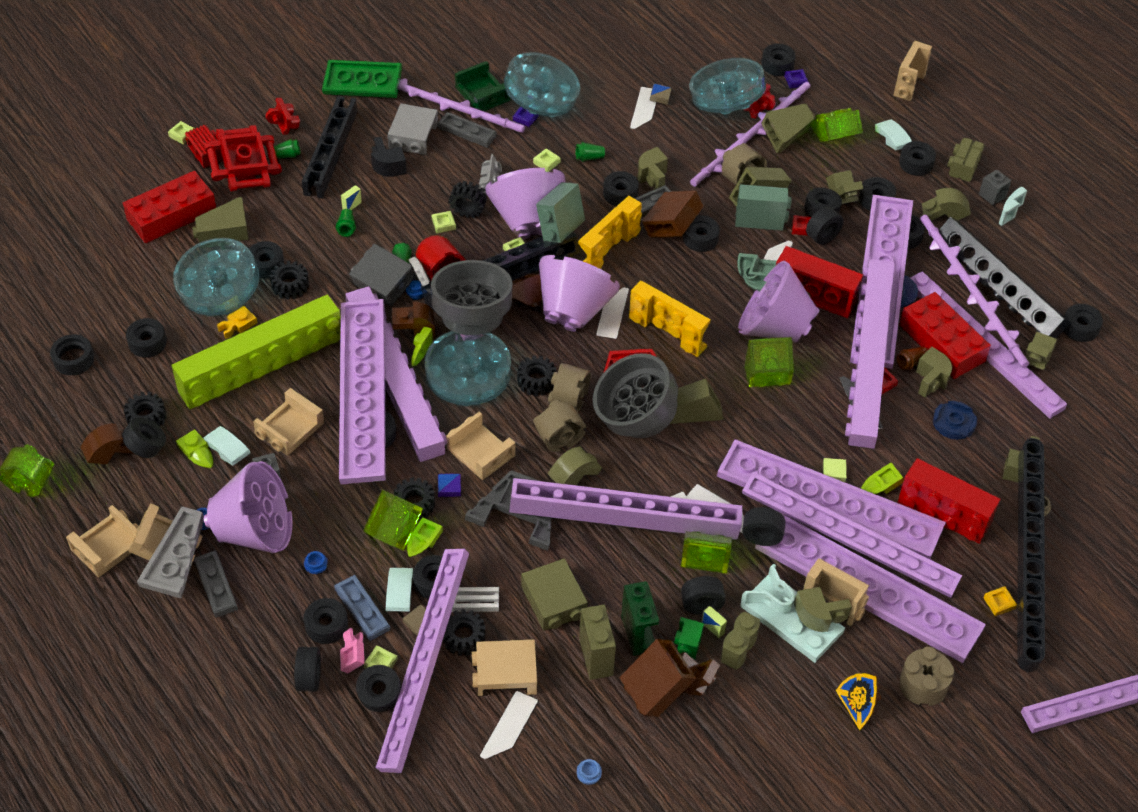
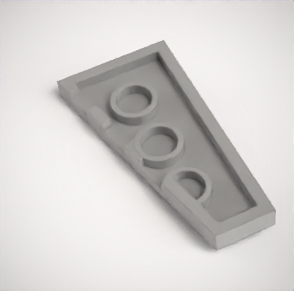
(172, 559)

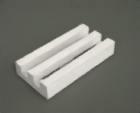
(421, 275)
(475, 596)

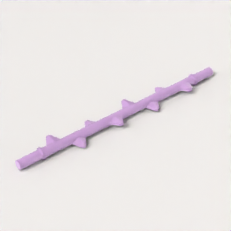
(463, 107)
(715, 166)
(975, 297)

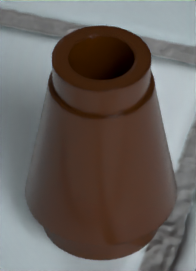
(910, 357)

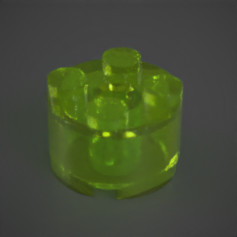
(25, 470)

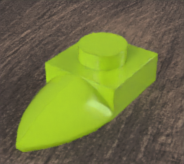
(422, 343)
(196, 449)
(883, 480)
(423, 536)

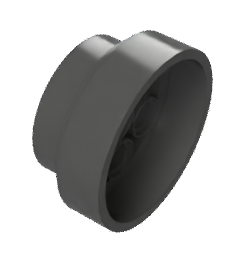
(471, 296)
(636, 396)

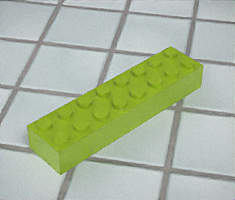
(257, 351)

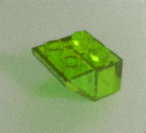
(837, 124)

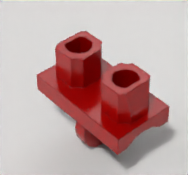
(766, 102)
(283, 116)

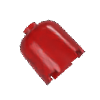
(436, 253)

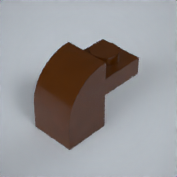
(414, 318)
(103, 443)
(704, 673)

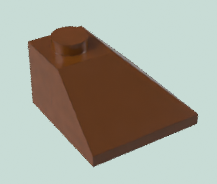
(527, 290)

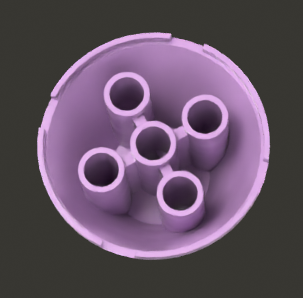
(517, 196)
(573, 291)
(779, 308)
(251, 510)

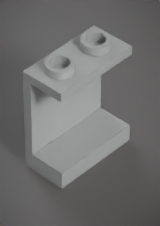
(412, 128)

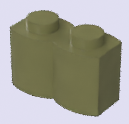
(740, 640)

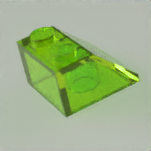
(769, 362)
(392, 520)
(706, 552)

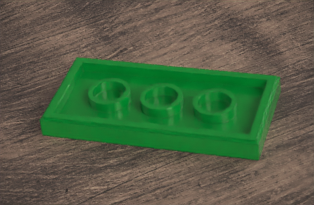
(362, 78)

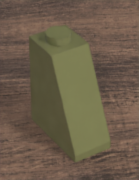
(787, 125)
(761, 177)
(222, 222)
(697, 404)

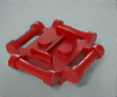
(243, 157)

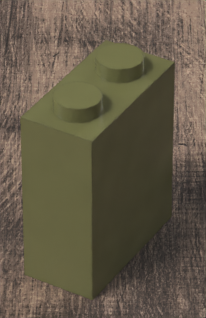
(553, 594)
(597, 642)

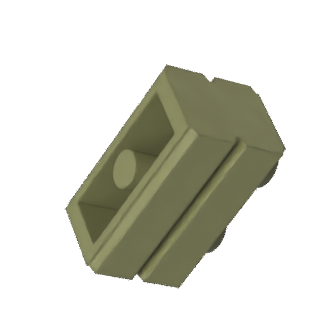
(966, 159)

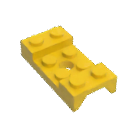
(619, 224)
(663, 311)

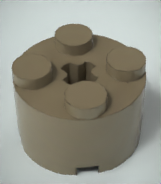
(738, 159)
(570, 385)
(560, 425)
(926, 676)

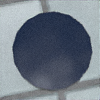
(954, 420)

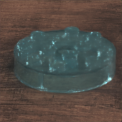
(541, 84)
(727, 85)
(216, 276)
(449, 366)

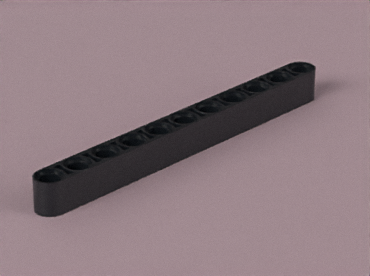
(1031, 561)

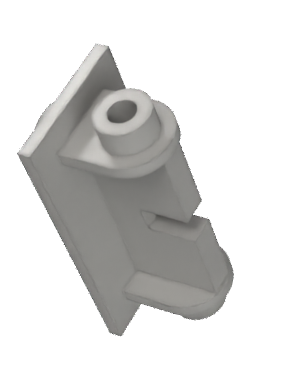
(490, 171)

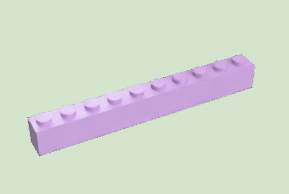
(870, 355)
(406, 394)
(624, 508)

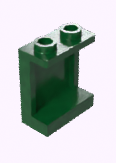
(480, 87)
(638, 616)

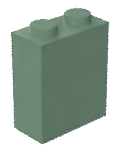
(762, 207)
(560, 212)

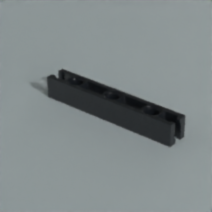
(329, 147)

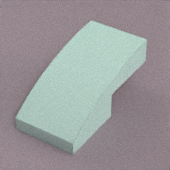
(894, 133)
(1011, 206)
(227, 445)
(399, 589)

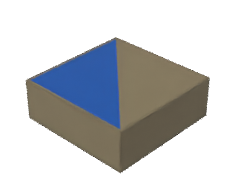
(660, 93)

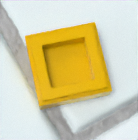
(1000, 601)

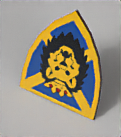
(860, 696)

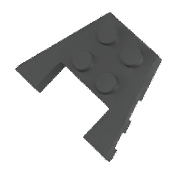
(500, 500)

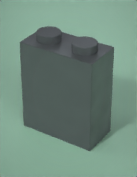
(383, 273)

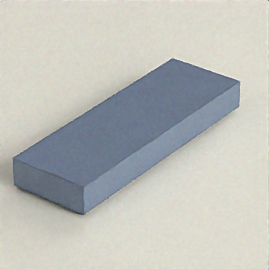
(362, 608)

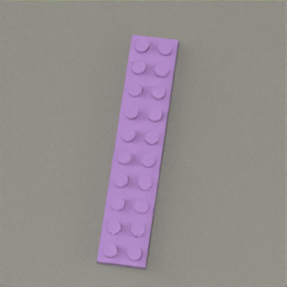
(888, 242)
(362, 392)
(878, 514)
(889, 595)

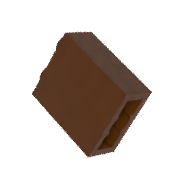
(672, 214)
(657, 678)

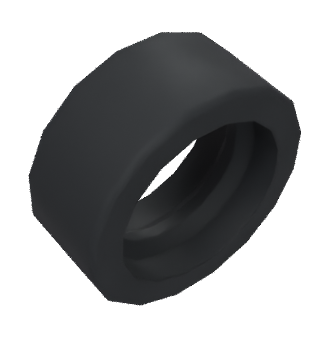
(75, 366)

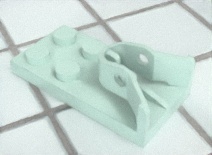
(774, 606)

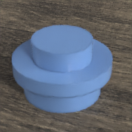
(589, 772)

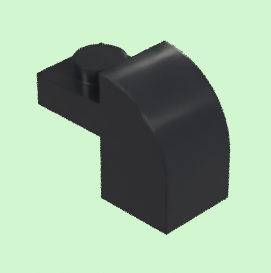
(389, 161)

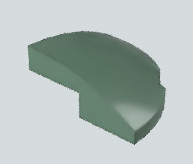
(754, 269)

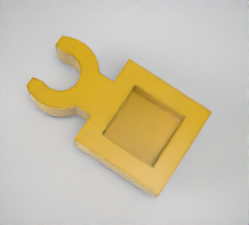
(238, 320)

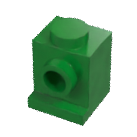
(689, 636)

